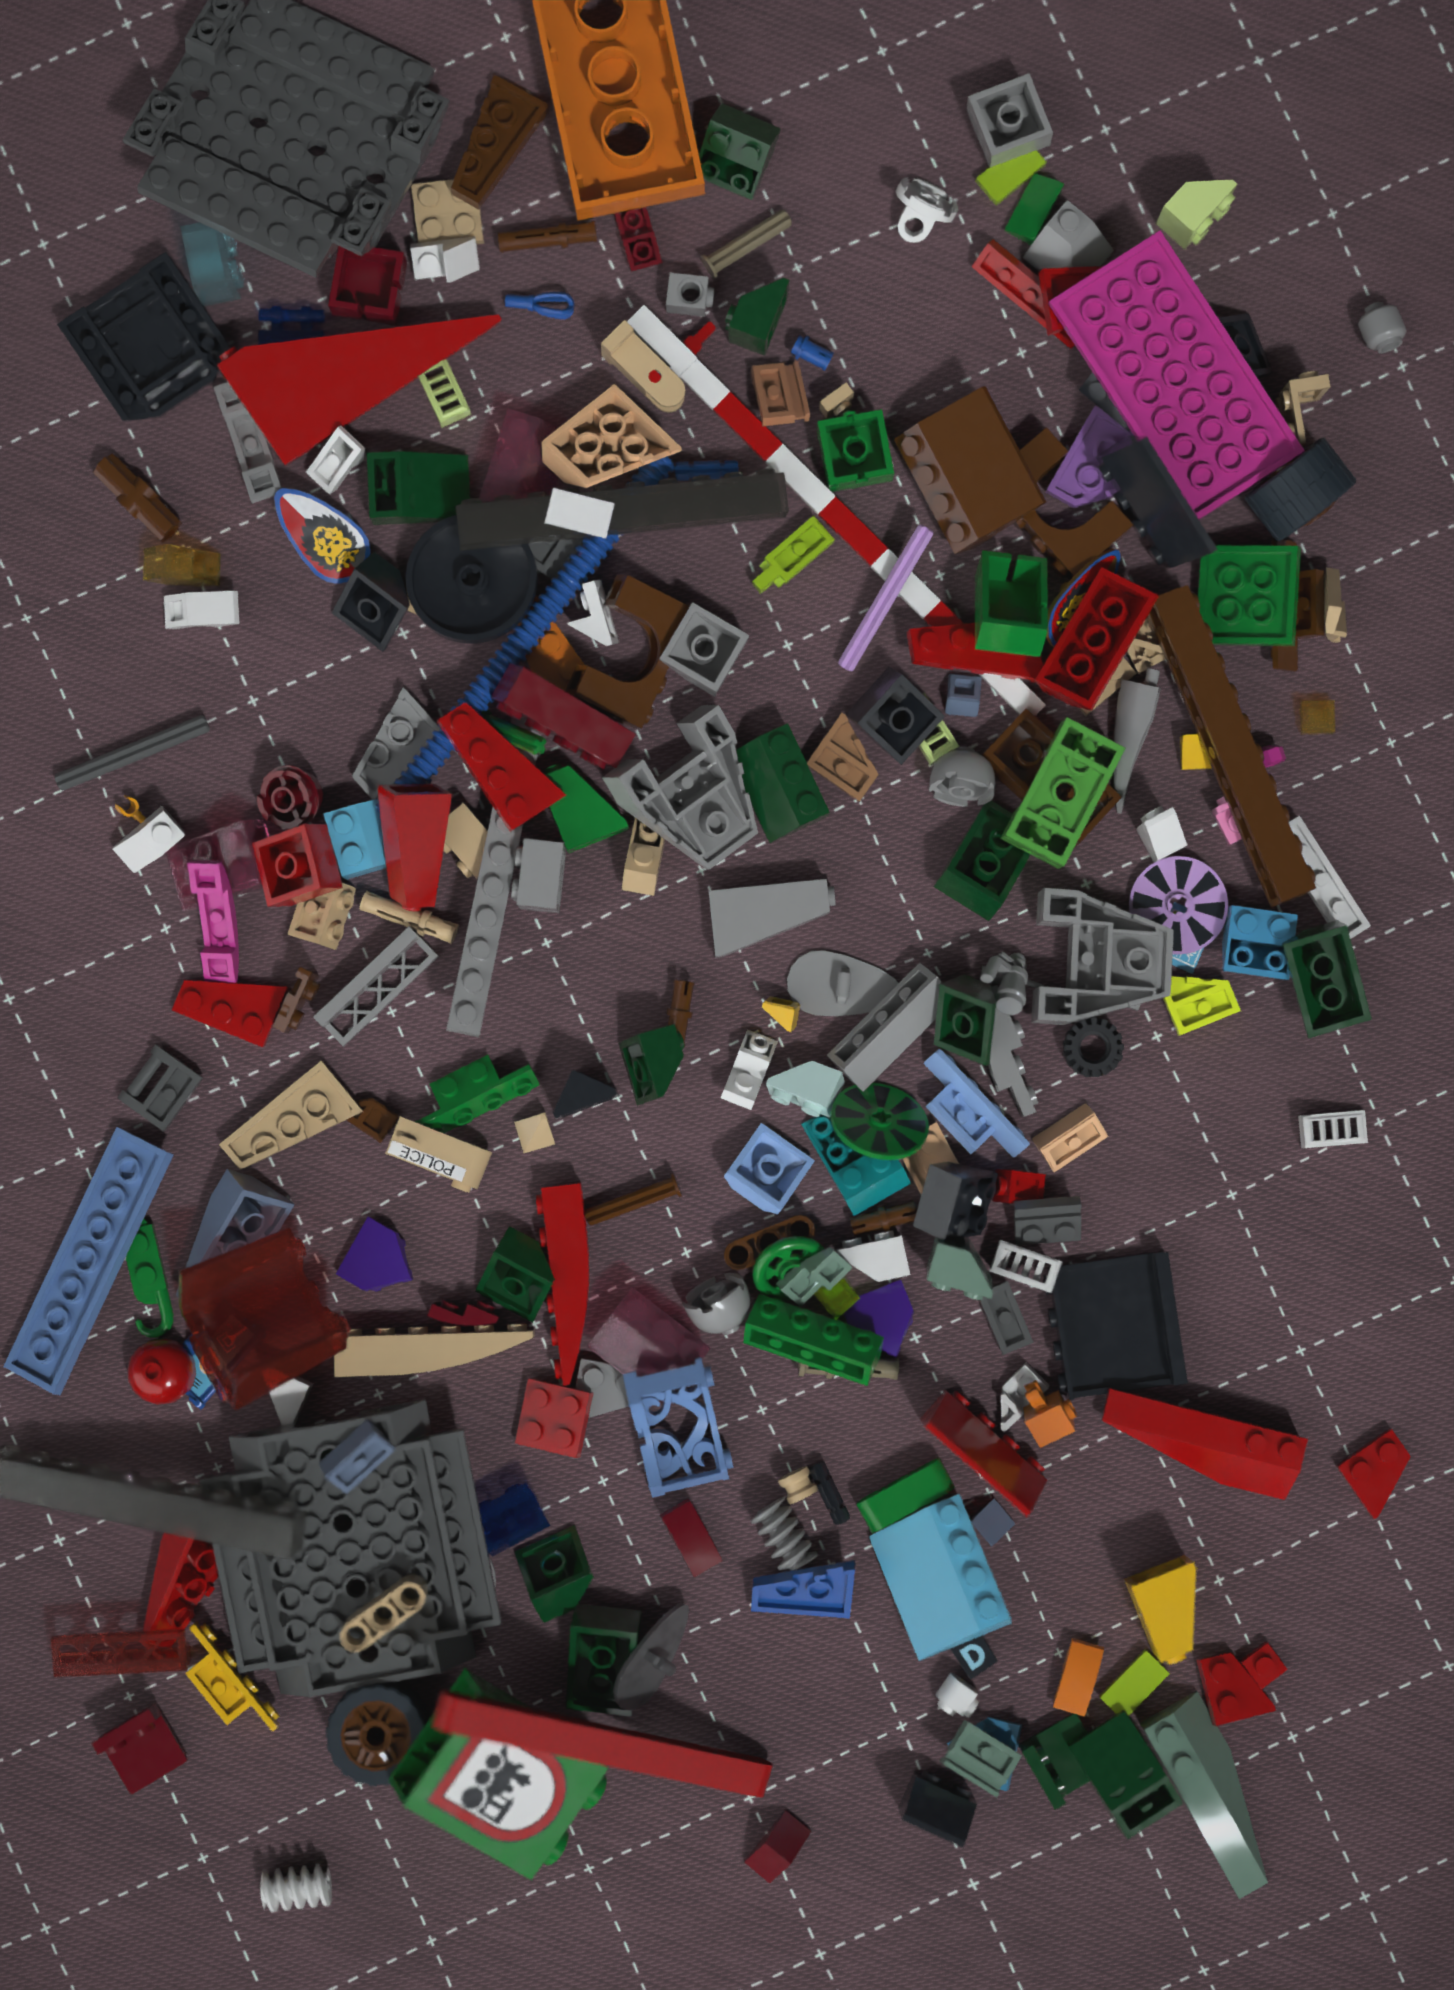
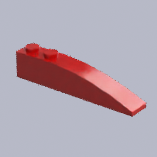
(1211, 1444)

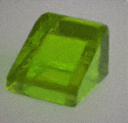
(839, 1298)

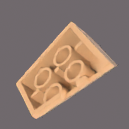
(605, 441)

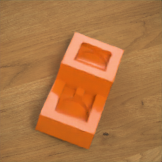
(1078, 1677)

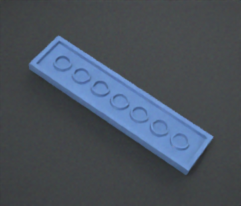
(88, 1261)

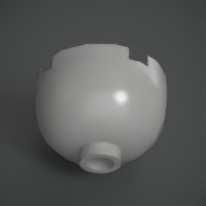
(962, 777)
(719, 1305)

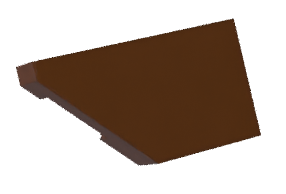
(375, 1120)

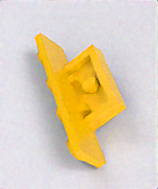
(222, 1683)

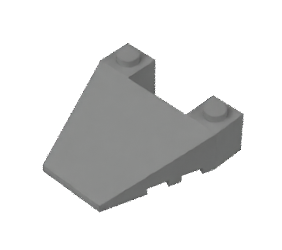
(699, 799)
(1111, 958)

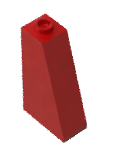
(414, 840)

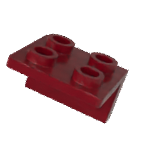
(141, 1748)

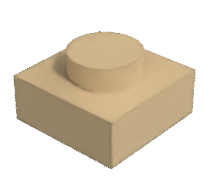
(837, 402)

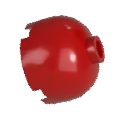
(161, 1371)

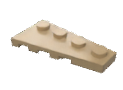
(298, 1113)

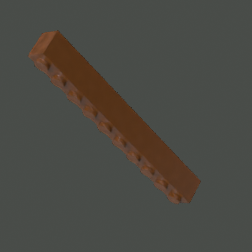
(1230, 746)

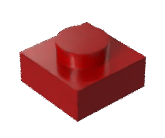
(1263, 1665)

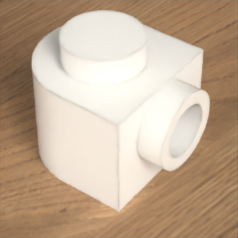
(957, 1696)

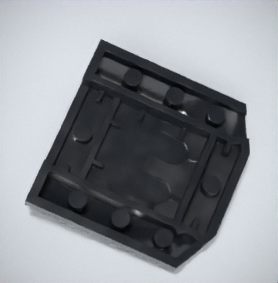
(147, 342)

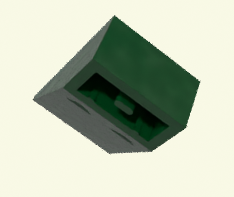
(415, 486)
(1125, 1775)

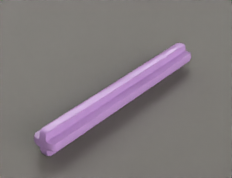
(885, 597)

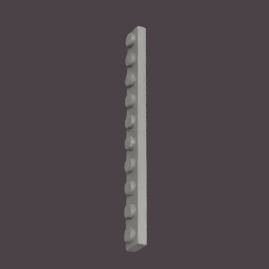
(485, 920)

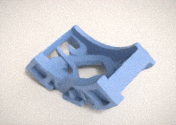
(658, 1464)

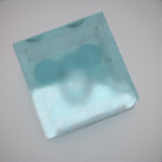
(211, 264)

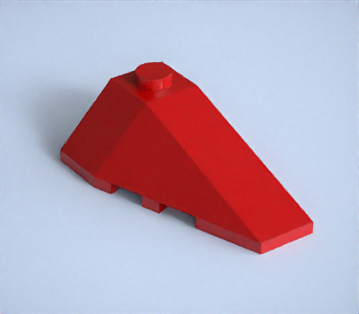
(180, 1581)

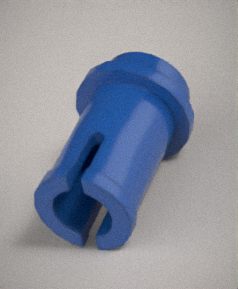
(812, 352)

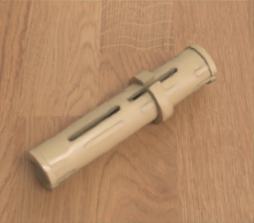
(420, 921)

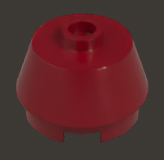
(289, 797)

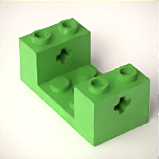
(1045, 823)

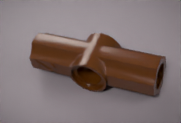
(137, 497)

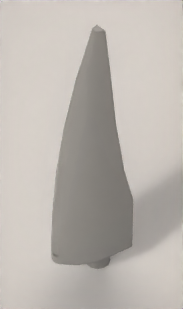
(1133, 720)

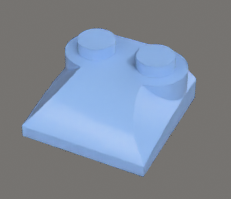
(768, 1170)

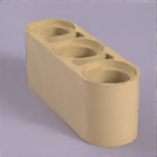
(374, 1625)

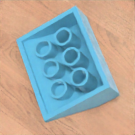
(940, 1578)

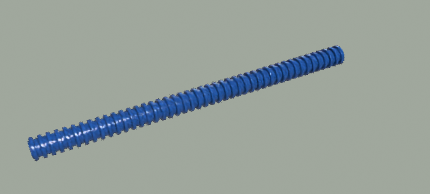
(526, 634)

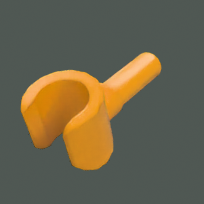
(133, 811)

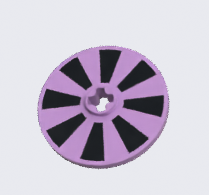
(1188, 879)

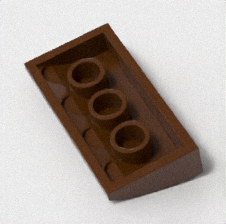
(1019, 755)

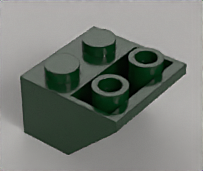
(737, 150)

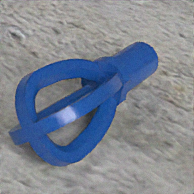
(530, 303)

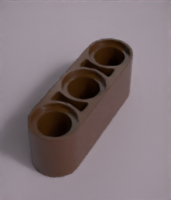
(751, 1241)

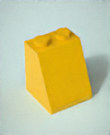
(1166, 1607)

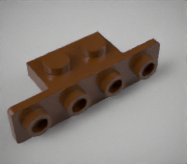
(1309, 615)

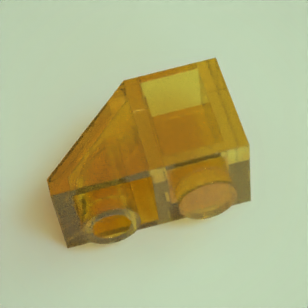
(181, 566)

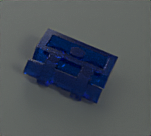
(278, 315)

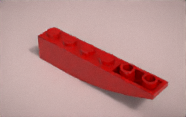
(569, 1261)

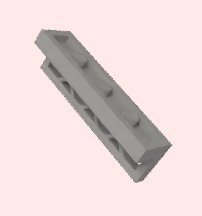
(367, 977)

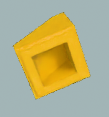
(1193, 753)
(783, 1011)

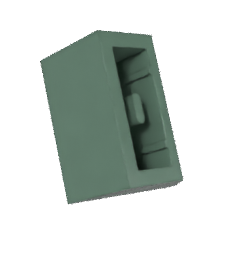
(959, 1266)

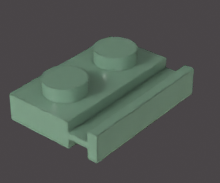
(980, 1758)

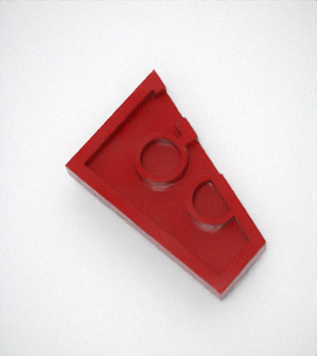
(234, 1008)

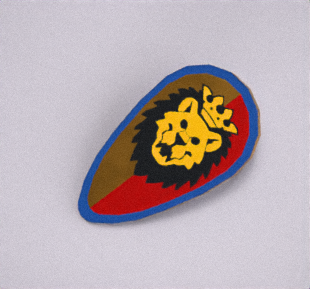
(1073, 592)

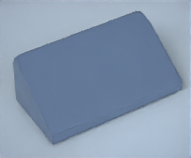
(356, 1456)

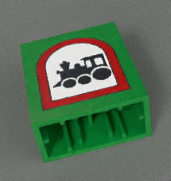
(496, 1794)

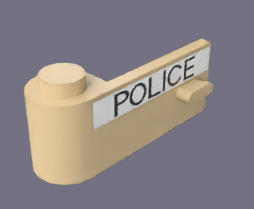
(439, 1154)

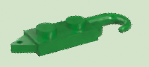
(149, 1278)

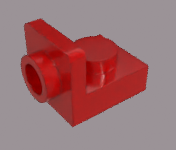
(1018, 1186)

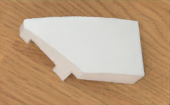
(1013, 1394)

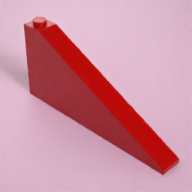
(316, 384)

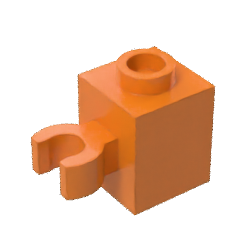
(1048, 1415)

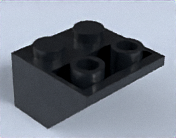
(955, 1200)

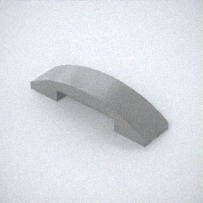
(250, 446)

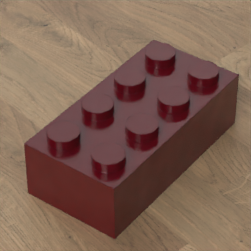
(564, 716)

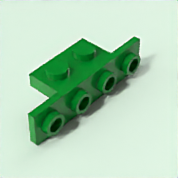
(474, 1092)

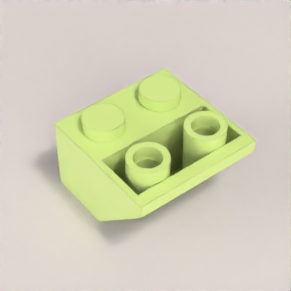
(1193, 208)

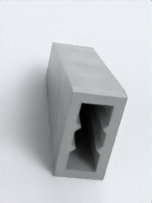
(763, 911)

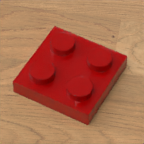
(554, 1418)

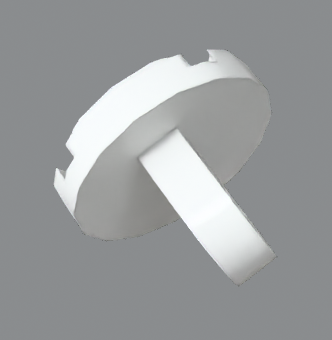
(923, 202)

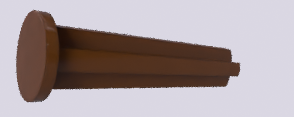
(633, 1200)

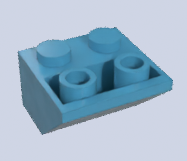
(1255, 941)

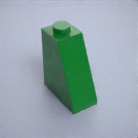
(582, 814)

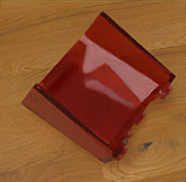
(257, 1318)

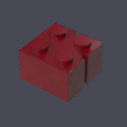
(368, 285)

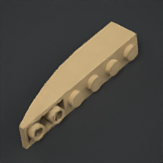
(422, 1351)

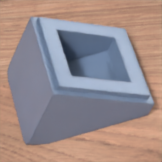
(963, 695)
(992, 1522)

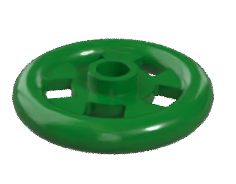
(782, 1248)

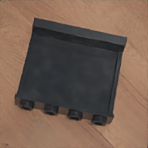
(1116, 1325)

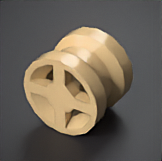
(797, 1485)

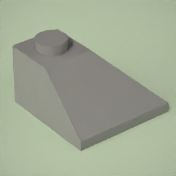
(1068, 241)

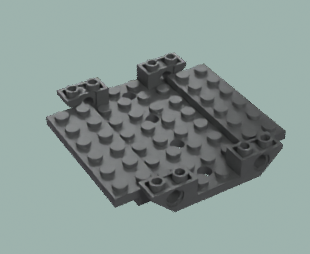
(313, 89)
(408, 1519)

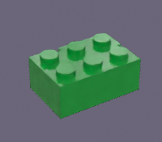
(1013, 613)

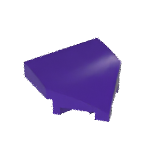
(375, 1258)
(885, 1313)

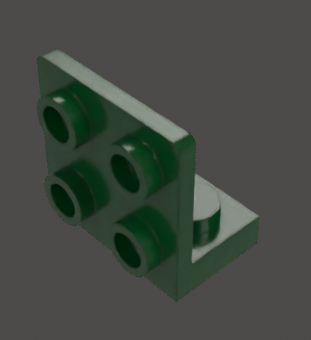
(1053, 1761)

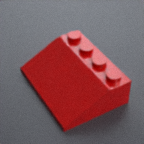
(984, 1451)

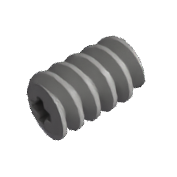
(784, 1536)

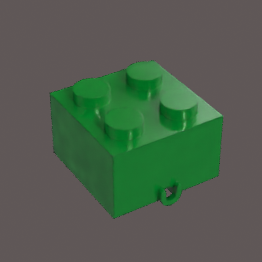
(855, 450)

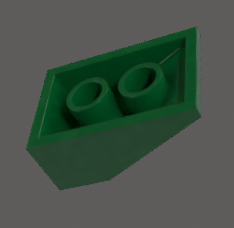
(983, 864)
(598, 1649)

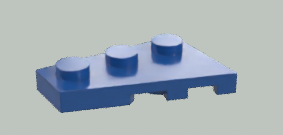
(807, 1591)

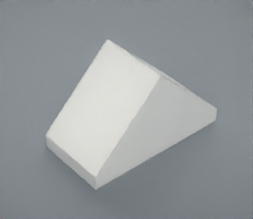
(290, 1399)

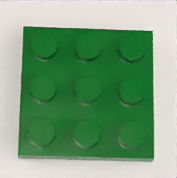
(1250, 594)

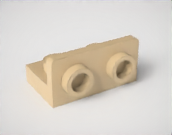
(323, 917)

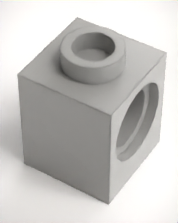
(678, 284)

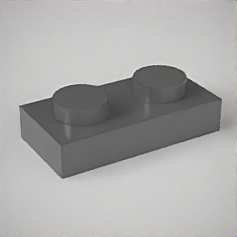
(1006, 1319)

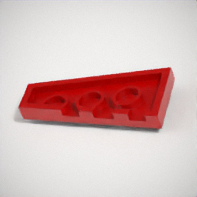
(503, 773)

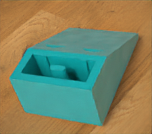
(858, 1177)

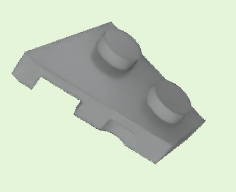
(605, 1383)

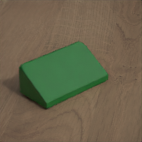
(1034, 208)

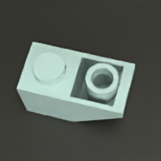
(809, 1086)

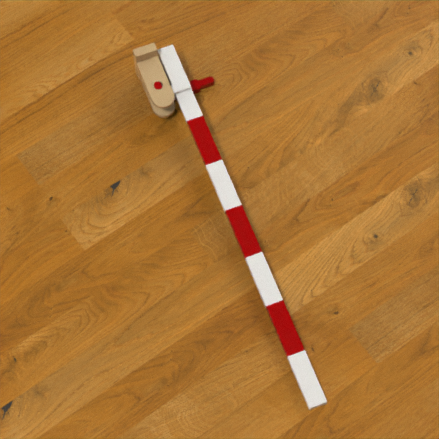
(660, 362)

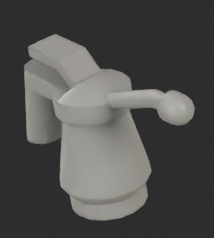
(1011, 992)

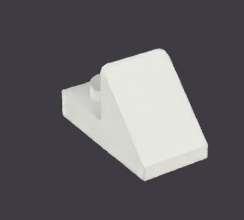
(445, 258)
(336, 460)
(600, 623)

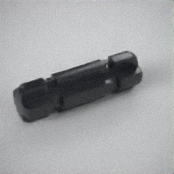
(829, 1493)

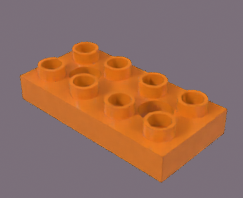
(617, 79)

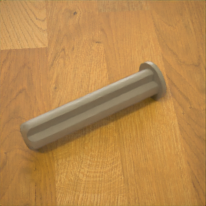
(746, 242)

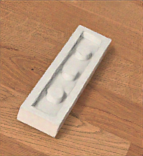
(1330, 892)

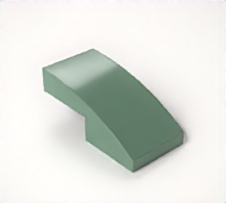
(820, 1269)

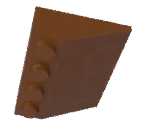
(970, 470)

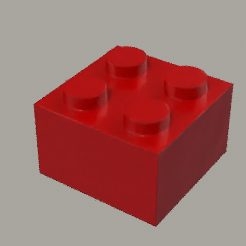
(297, 865)

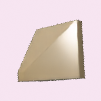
(534, 1133)

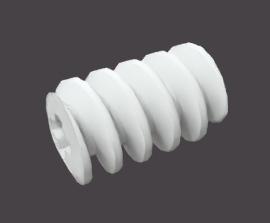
(296, 1888)

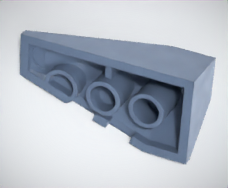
(237, 1215)

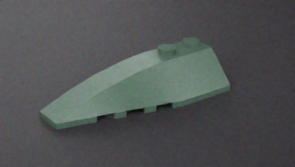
(1209, 1786)

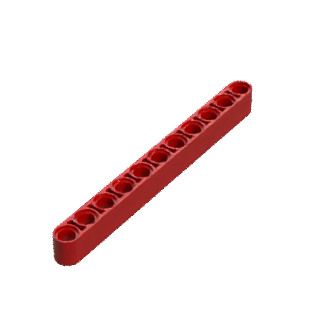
(601, 1744)

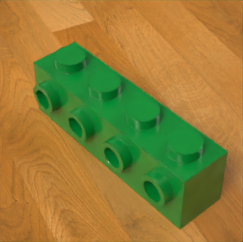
(813, 1339)

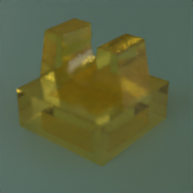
(1317, 717)

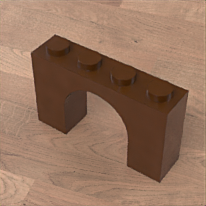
(1073, 547)
(632, 699)

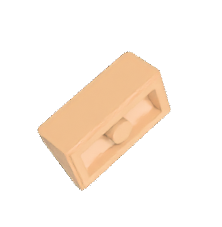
(1070, 1137)

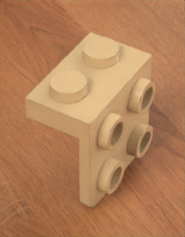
(1306, 389)

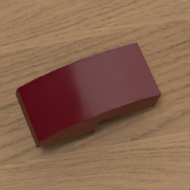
(638, 238)
(477, 1314)
(691, 1537)

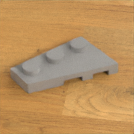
(395, 744)

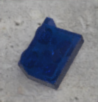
(512, 1518)

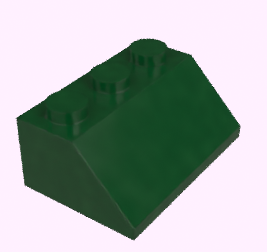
(780, 784)
(1326, 979)

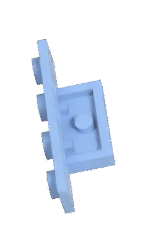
(968, 1111)

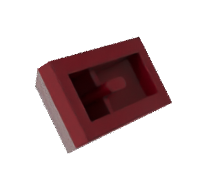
(778, 1847)

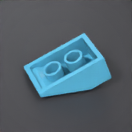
(357, 838)

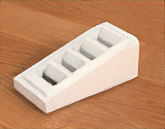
(1306, 1129)
(1002, 1257)

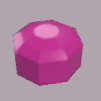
(1273, 755)

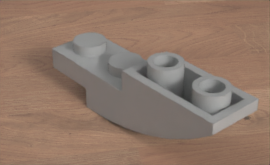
(1005, 1068)

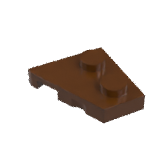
(290, 1013)

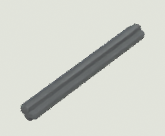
(132, 752)

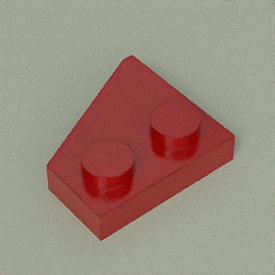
(1375, 1470)
(1231, 1690)

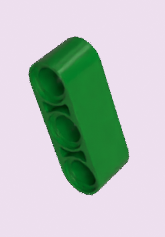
(905, 1495)

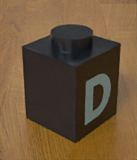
(974, 1656)

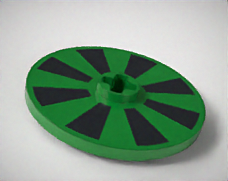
(880, 1121)

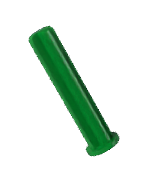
(516, 735)

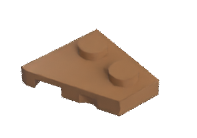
(844, 760)

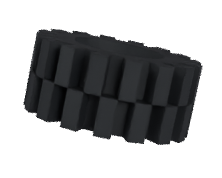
(1112, 1041)

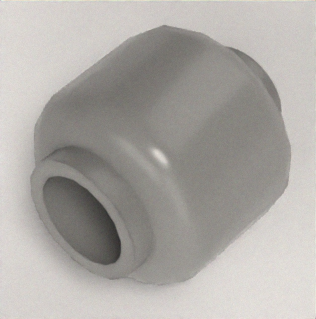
(1382, 327)

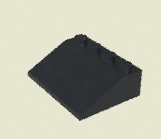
(1154, 502)

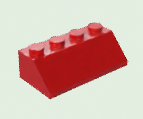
(1095, 640)

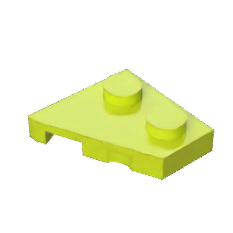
(1199, 1002)

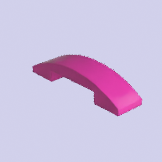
(218, 920)

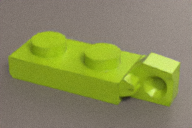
(793, 555)

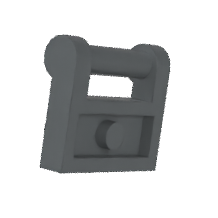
(169, 1093)

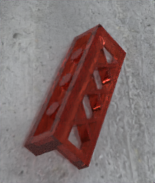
(120, 1659)

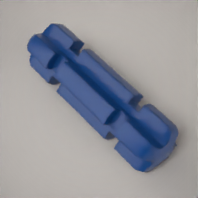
(714, 469)

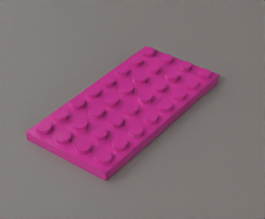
(1176, 374)

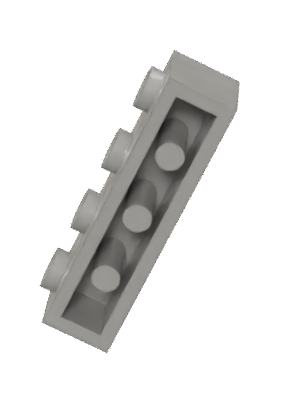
(892, 1028)

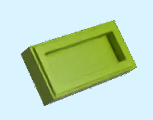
(1006, 177)
(1134, 1683)

